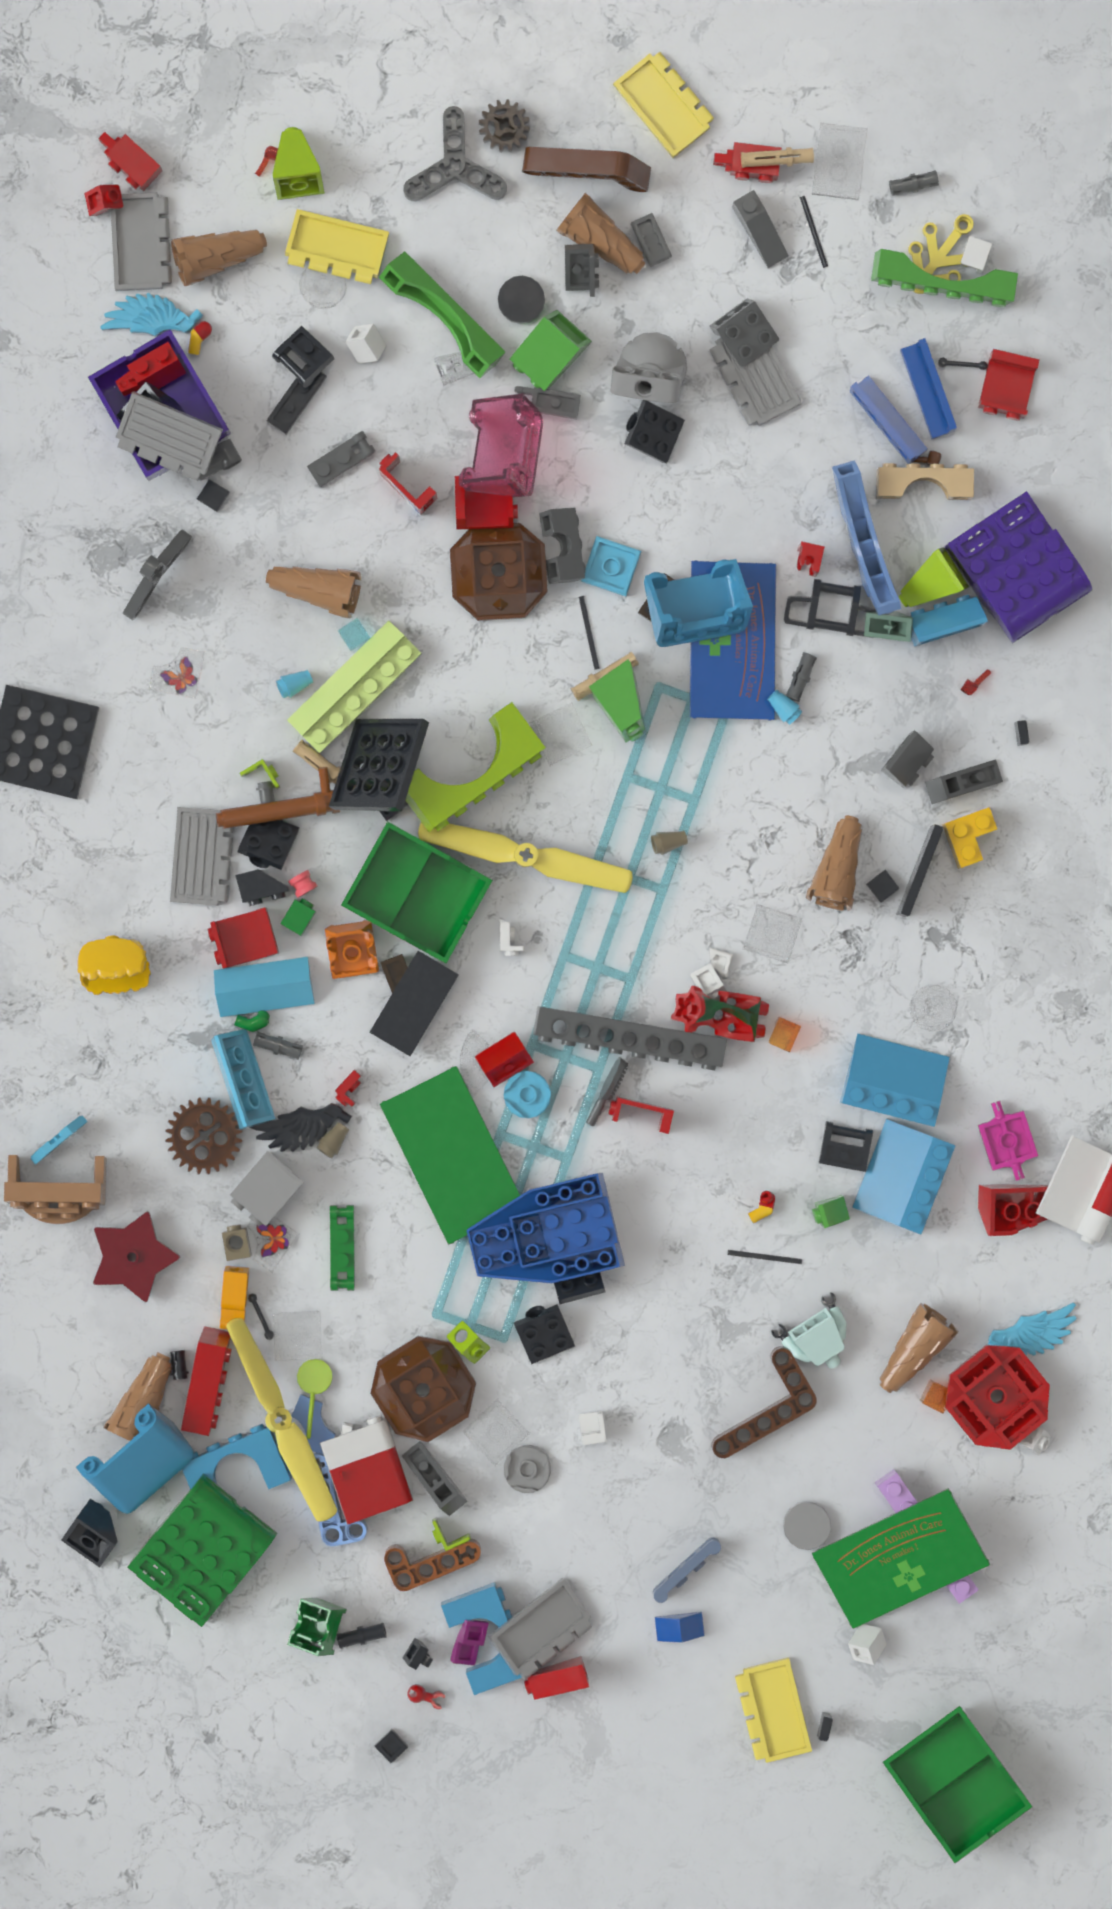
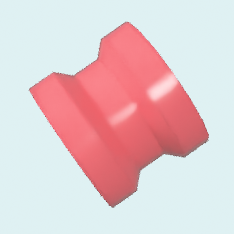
(302, 883)

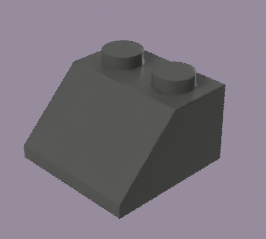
(908, 759)

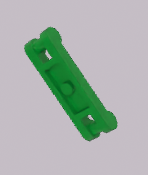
(342, 1248)

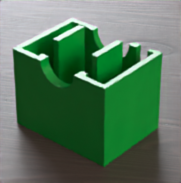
(318, 1624)

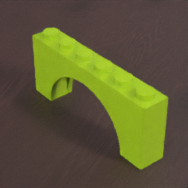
(514, 747)

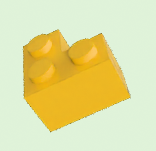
(962, 835)

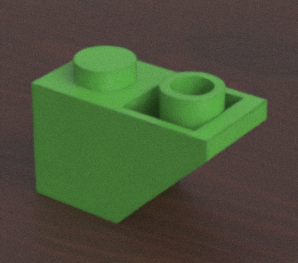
(830, 1211)

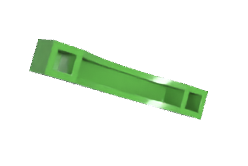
(897, 269)
(411, 281)

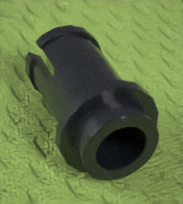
(178, 1365)

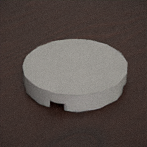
(527, 1469)
(807, 1525)

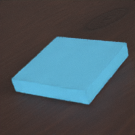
(611, 566)

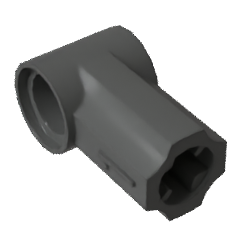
(223, 458)

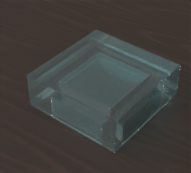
(353, 634)

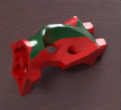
(699, 1010)

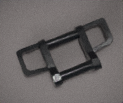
(812, 622)

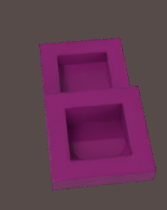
(468, 1641)

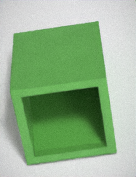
(549, 350)
(620, 701)

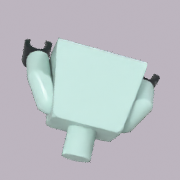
(818, 1337)

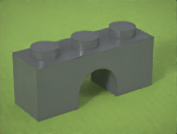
(564, 527)

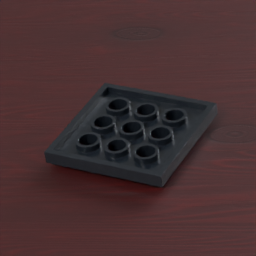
(80, 740)
(399, 778)

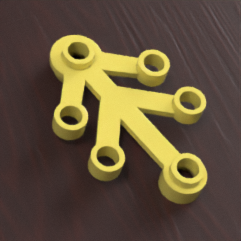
(938, 257)

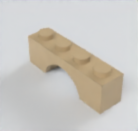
(955, 482)

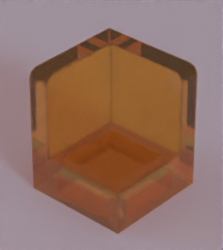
(784, 1034)
(934, 1396)

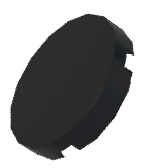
(521, 299)

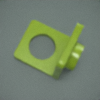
(269, 769)
(473, 1347)
(439, 1537)

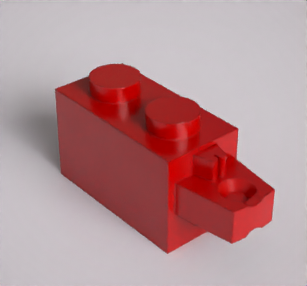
(130, 160)
(732, 163)
(156, 367)

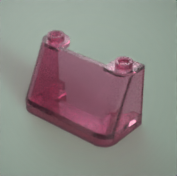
(504, 447)

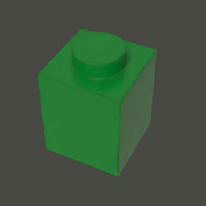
(299, 916)

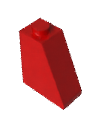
(558, 1679)

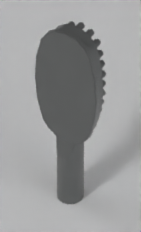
(607, 1089)

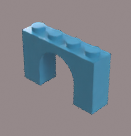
(258, 1444)
(485, 1604)

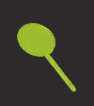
(314, 1378)

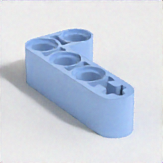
(336, 1521)

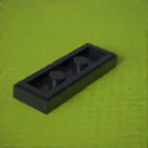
(294, 403)

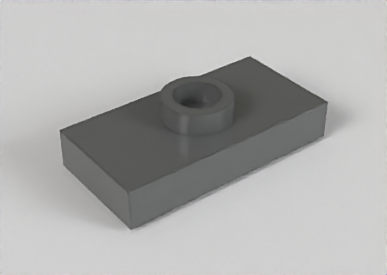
(651, 239)

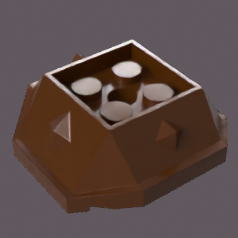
(493, 596)
(430, 1363)

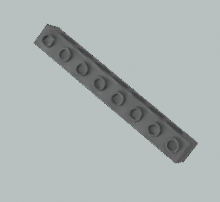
(713, 1045)

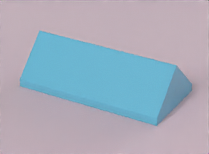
(263, 987)
(243, 1078)

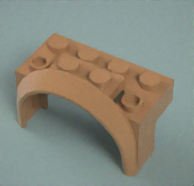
(36, 1196)

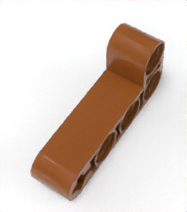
(434, 1560)

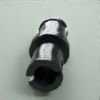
(361, 1635)

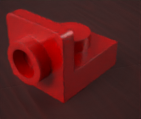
(103, 198)
(350, 1084)

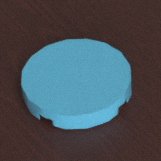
(527, 1094)

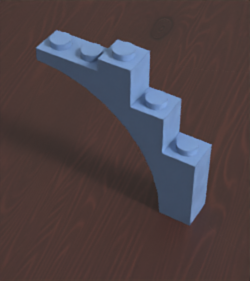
(863, 538)

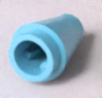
(293, 683)
(784, 707)

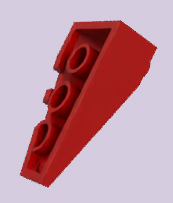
(1009, 1207)

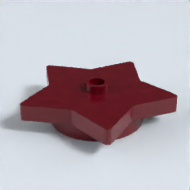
(150, 1253)

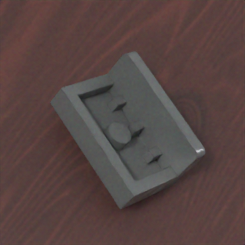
(580, 268)

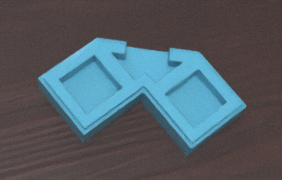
(63, 1135)

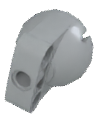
(650, 369)

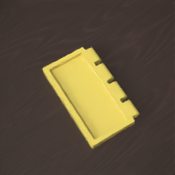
(662, 105)
(336, 244)
(776, 1711)

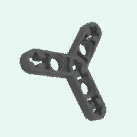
(465, 167)
(152, 572)

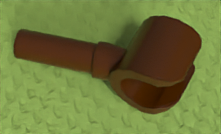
(933, 458)

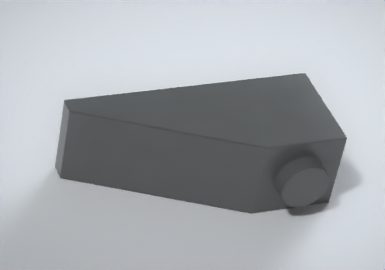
(760, 228)
(963, 781)
(434, 1479)

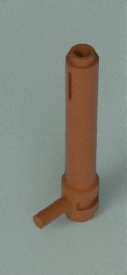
(282, 809)

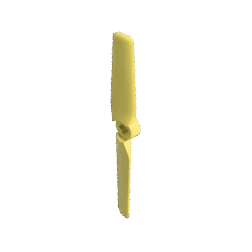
(549, 861)
(290, 1439)

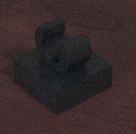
(417, 1655)

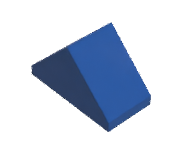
(679, 1627)

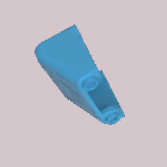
(698, 605)
(141, 1464)

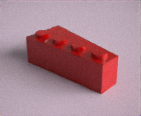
(206, 1381)

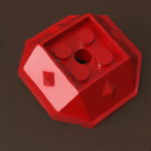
(1015, 1414)

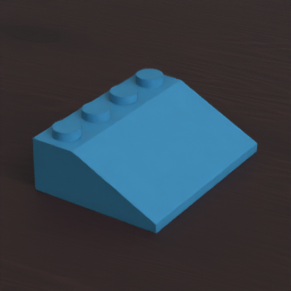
(895, 1080)
(903, 1176)

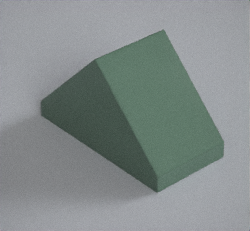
(889, 626)

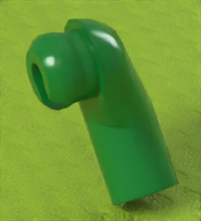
(255, 1023)

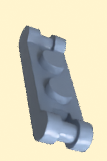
(693, 1562)

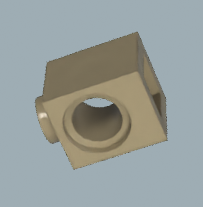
(236, 1253)

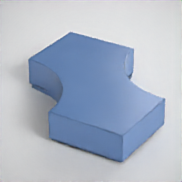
(319, 1430)

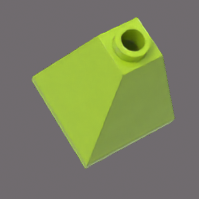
(295, 167)
(933, 580)

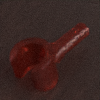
(270, 153)
(970, 687)

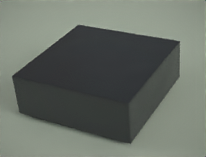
(213, 495)
(1021, 733)
(882, 886)
(824, 1727)
(391, 1746)

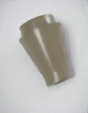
(667, 841)
(333, 1140)

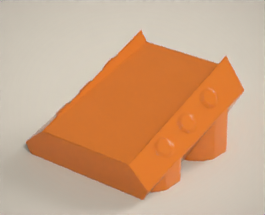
(351, 949)

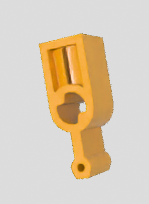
(234, 1294)

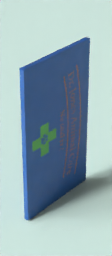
(737, 671)

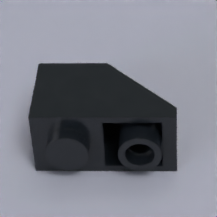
(259, 885)

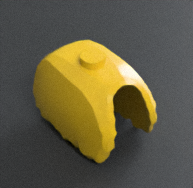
(113, 965)

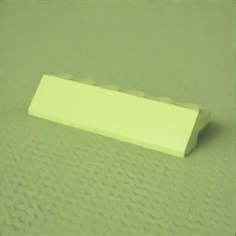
(354, 687)

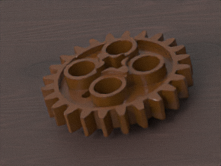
(191, 1118)

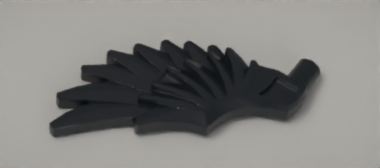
(300, 1127)

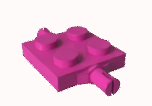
(1007, 1140)

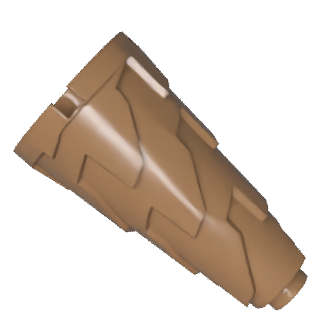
(591, 225)
(212, 253)
(320, 587)
(835, 875)
(918, 1345)
(144, 1390)

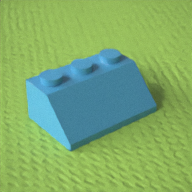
(947, 619)

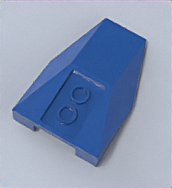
(549, 1234)

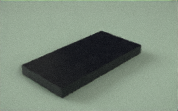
(920, 870)
(414, 1003)

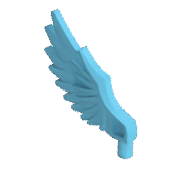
(150, 316)
(1035, 1331)

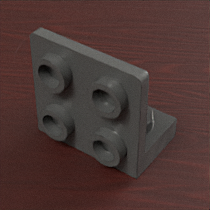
(745, 331)

